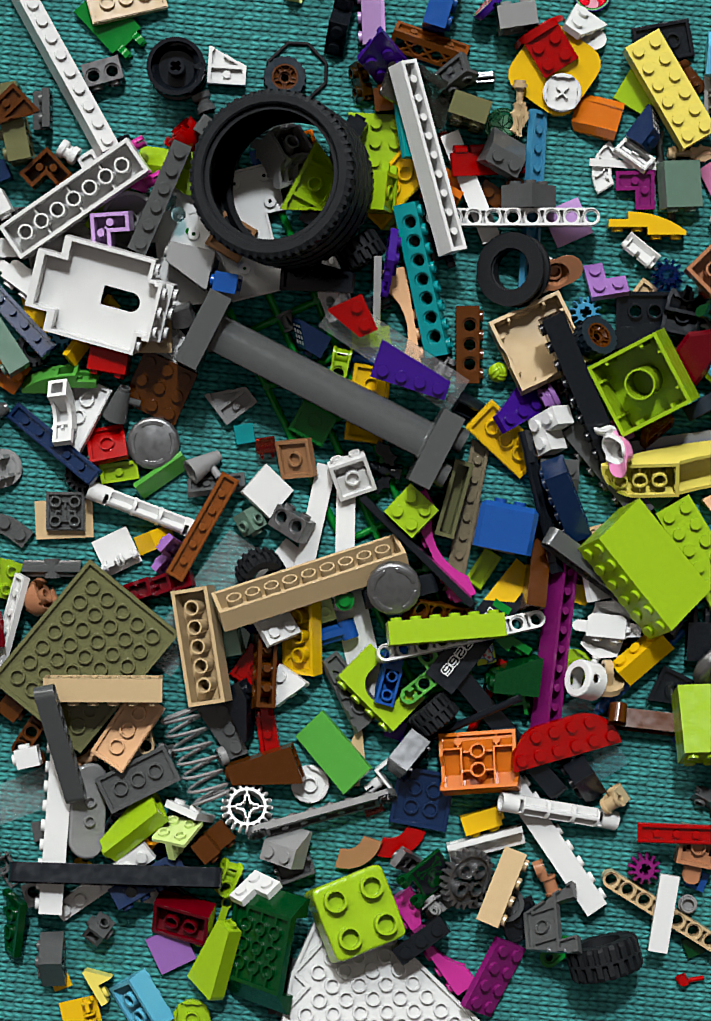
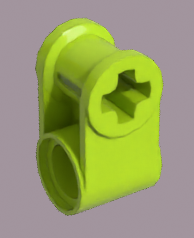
(339, 361)
(230, 875)

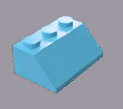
(140, 998)

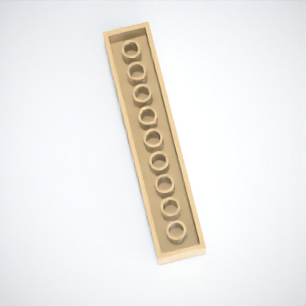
(304, 583)

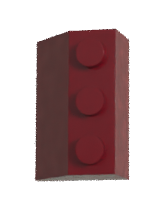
(183, 917)

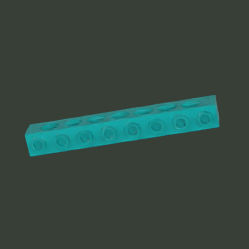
(414, 271)

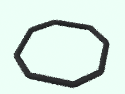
(315, 52)

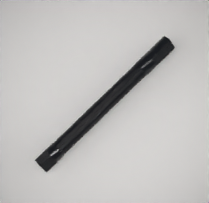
(538, 492)

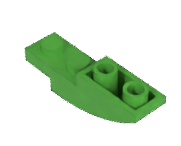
(77, 378)

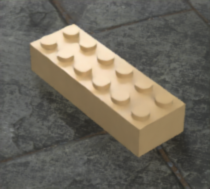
(201, 646)
(107, 689)

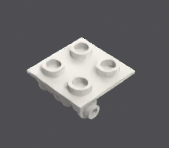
(116, 551)

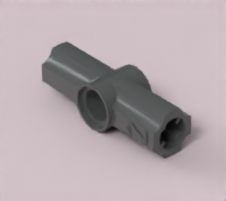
(51, 568)

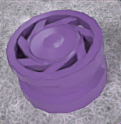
(548, 396)

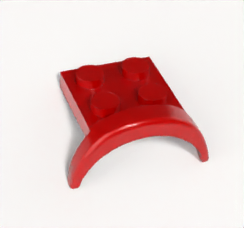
(548, 46)

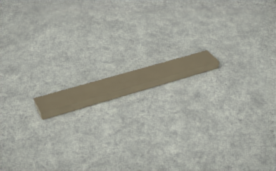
(464, 532)

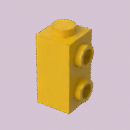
(481, 820)

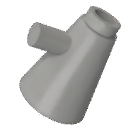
(201, 465)

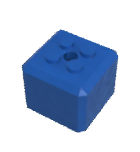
(505, 526)

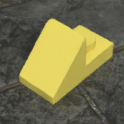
(95, 979)

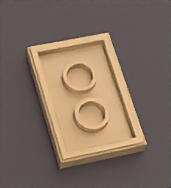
(42, 533)

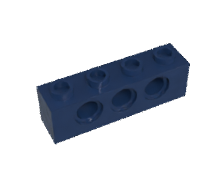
(124, 903)

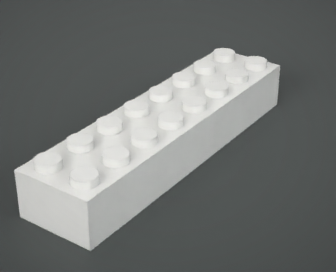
(75, 198)

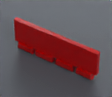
(465, 163)

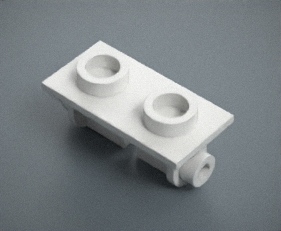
(640, 250)

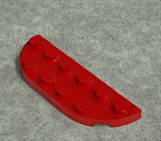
(562, 739)

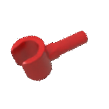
(684, 981)

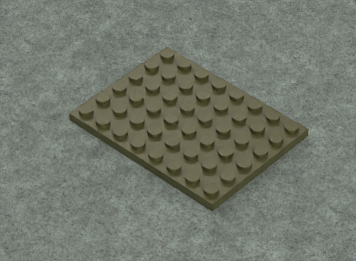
(86, 631)

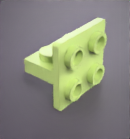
(176, 834)

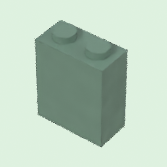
(679, 185)

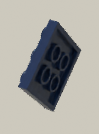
(421, 801)

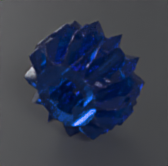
(673, 272)

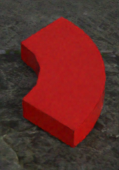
(408, 838)

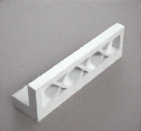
(489, 841)

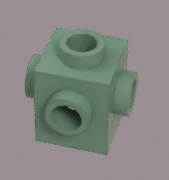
(250, 521)

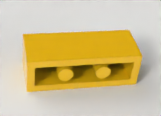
(641, 657)

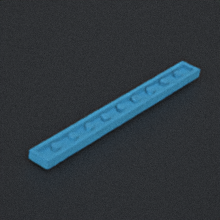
(533, 171)

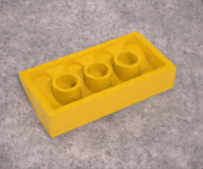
(304, 651)

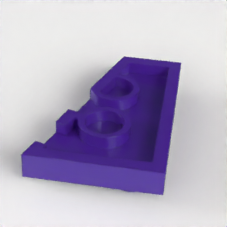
(517, 410)

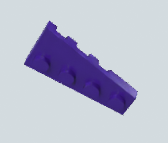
(402, 370)

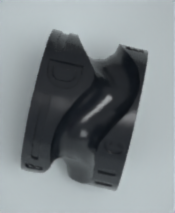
(162, 71)

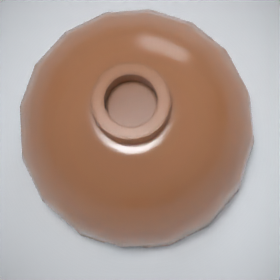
(39, 597)

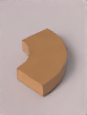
(358, 855)

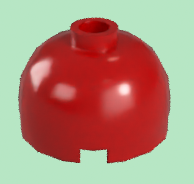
(184, 133)

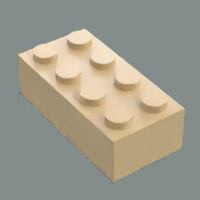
(502, 887)

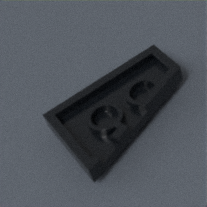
(665, 685)

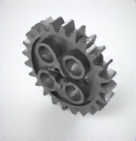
(465, 890)

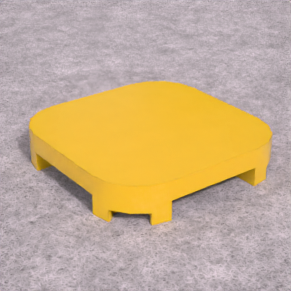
(583, 69)

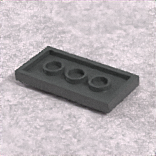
(140, 779)

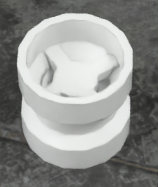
(68, 152)

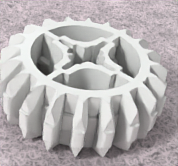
(246, 791)

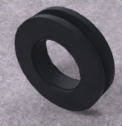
(489, 264)

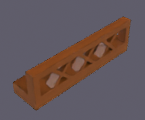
(429, 41)

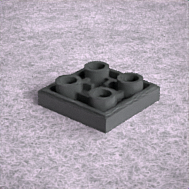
(65, 511)

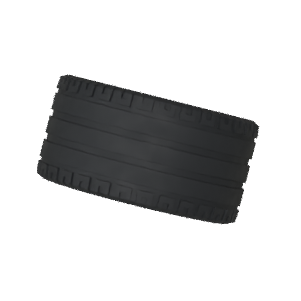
(219, 154)

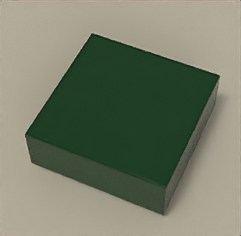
(691, 948)

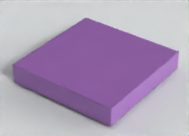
(170, 952)

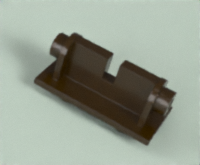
(360, 89)

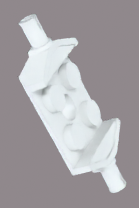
(605, 648)

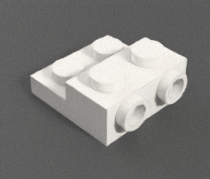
(351, 474)

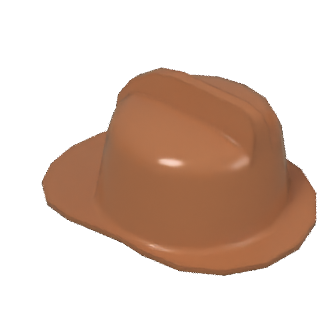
(564, 272)

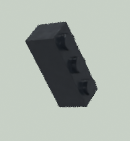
(420, 939)

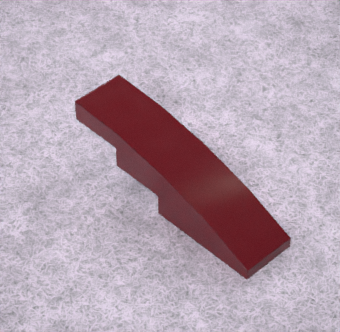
(159, 585)

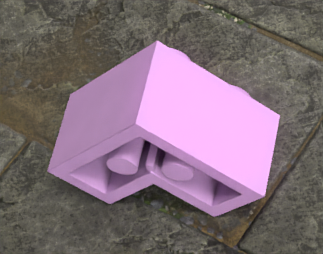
(107, 223)

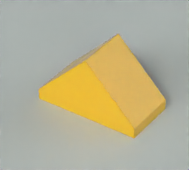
(148, 541)

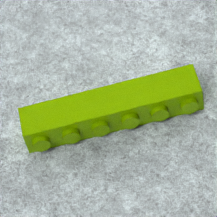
(445, 629)

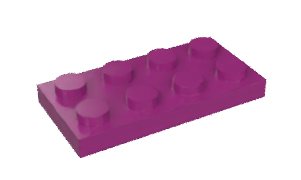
(493, 976)

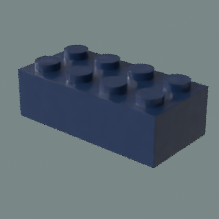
(564, 498)

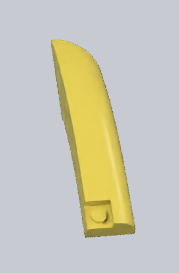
(664, 471)

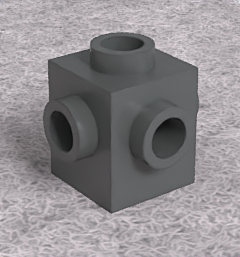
(98, 928)

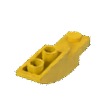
(654, 226)

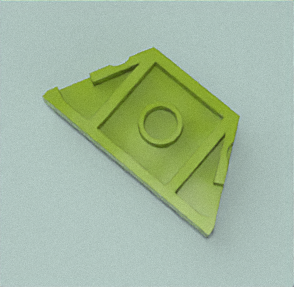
(312, 182)

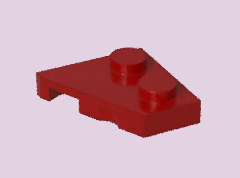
(355, 315)

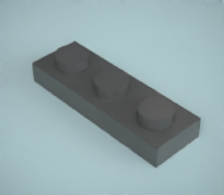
(207, 483)

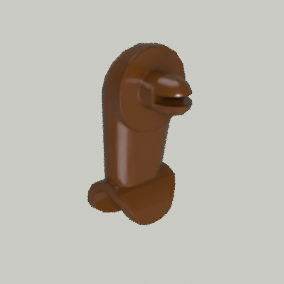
(695, 80)

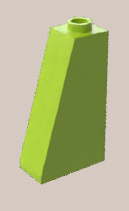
(134, 826)
(215, 961)

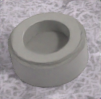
(223, 757)

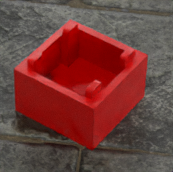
(109, 362)

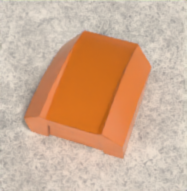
(597, 117)

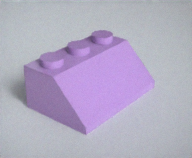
(371, 17)

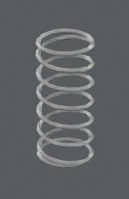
(215, 791)

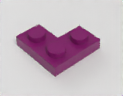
(642, 185)

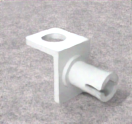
(379, 780)

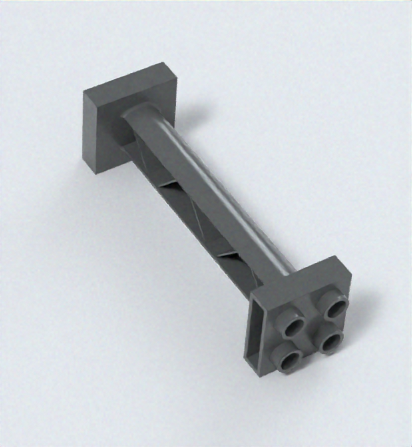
(326, 389)

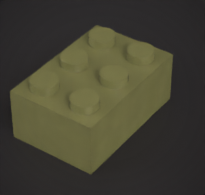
(468, 112)

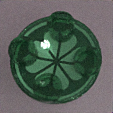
(501, 120)

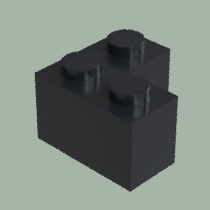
(582, 778)

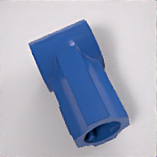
(342, 630)

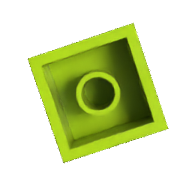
(411, 511)

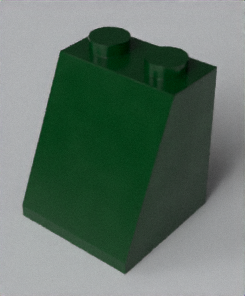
(516, 676)

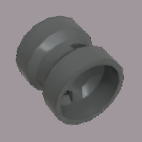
(203, 103)

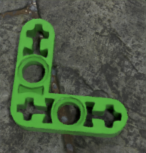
(423, 691)

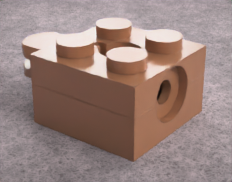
(693, 859)

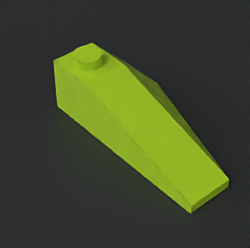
(155, 157)

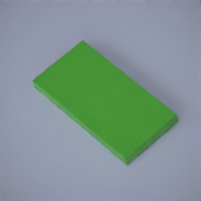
(333, 752)

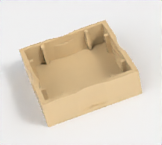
(524, 347)

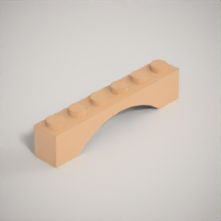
(402, 295)

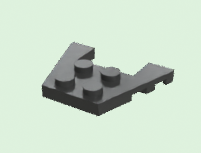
(544, 927)

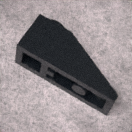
(241, 709)

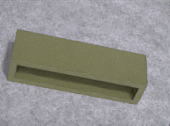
(453, 498)

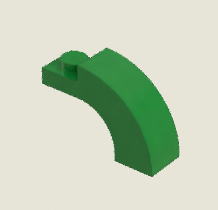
(508, 641)

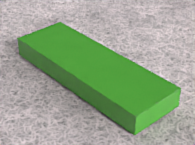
(160, 476)

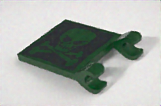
(425, 877)

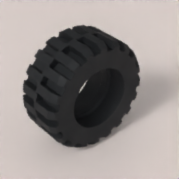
(605, 958)

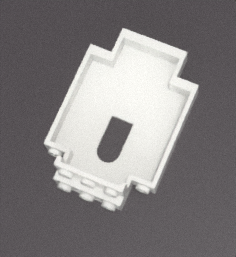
(72, 289)

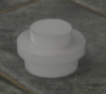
(687, 904)

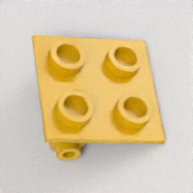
(81, 1009)

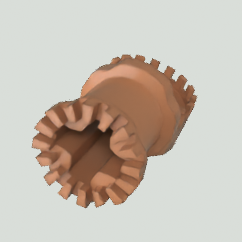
(548, 880)

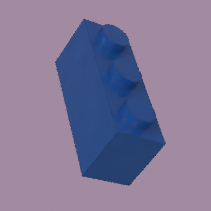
(226, 282)

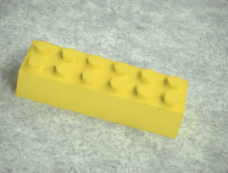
(669, 90)

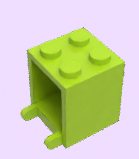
(385, 189)

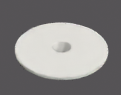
(596, 40)

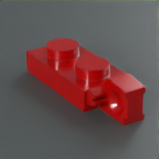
(267, 729)

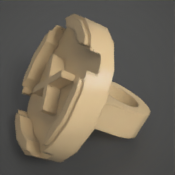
(615, 682)

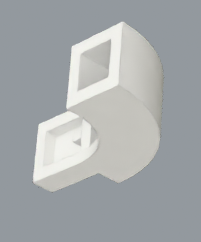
(63, 411)

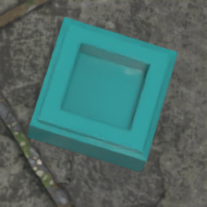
(244, 433)

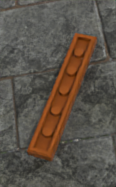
(202, 526)

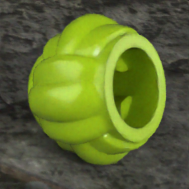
(498, 372)

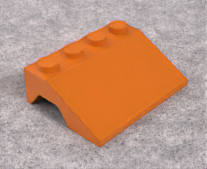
(478, 762)

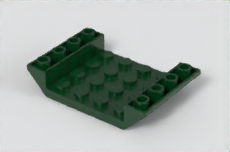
(265, 948)

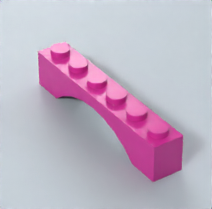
(429, 542)
(455, 972)

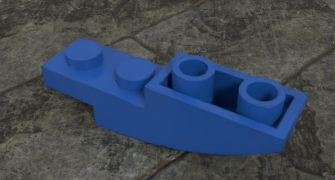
(389, 679)

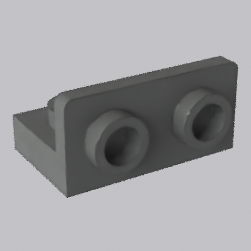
(457, 73)
(44, 102)

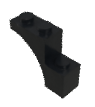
(338, 27)

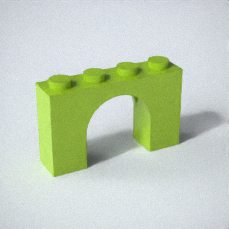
(353, 680)

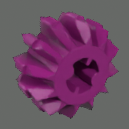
(648, 861)

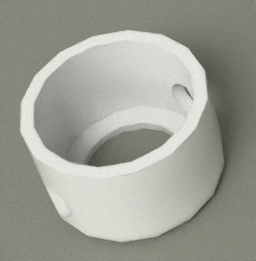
(589, 690)

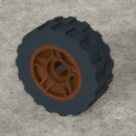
(285, 67)
(595, 338)

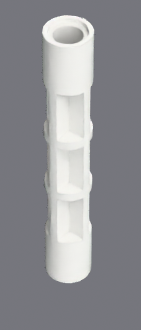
(135, 507)
(557, 811)

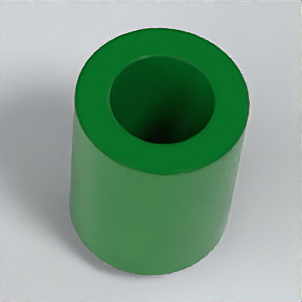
(344, 601)

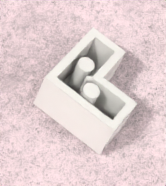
(548, 427)

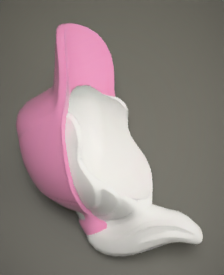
(617, 450)

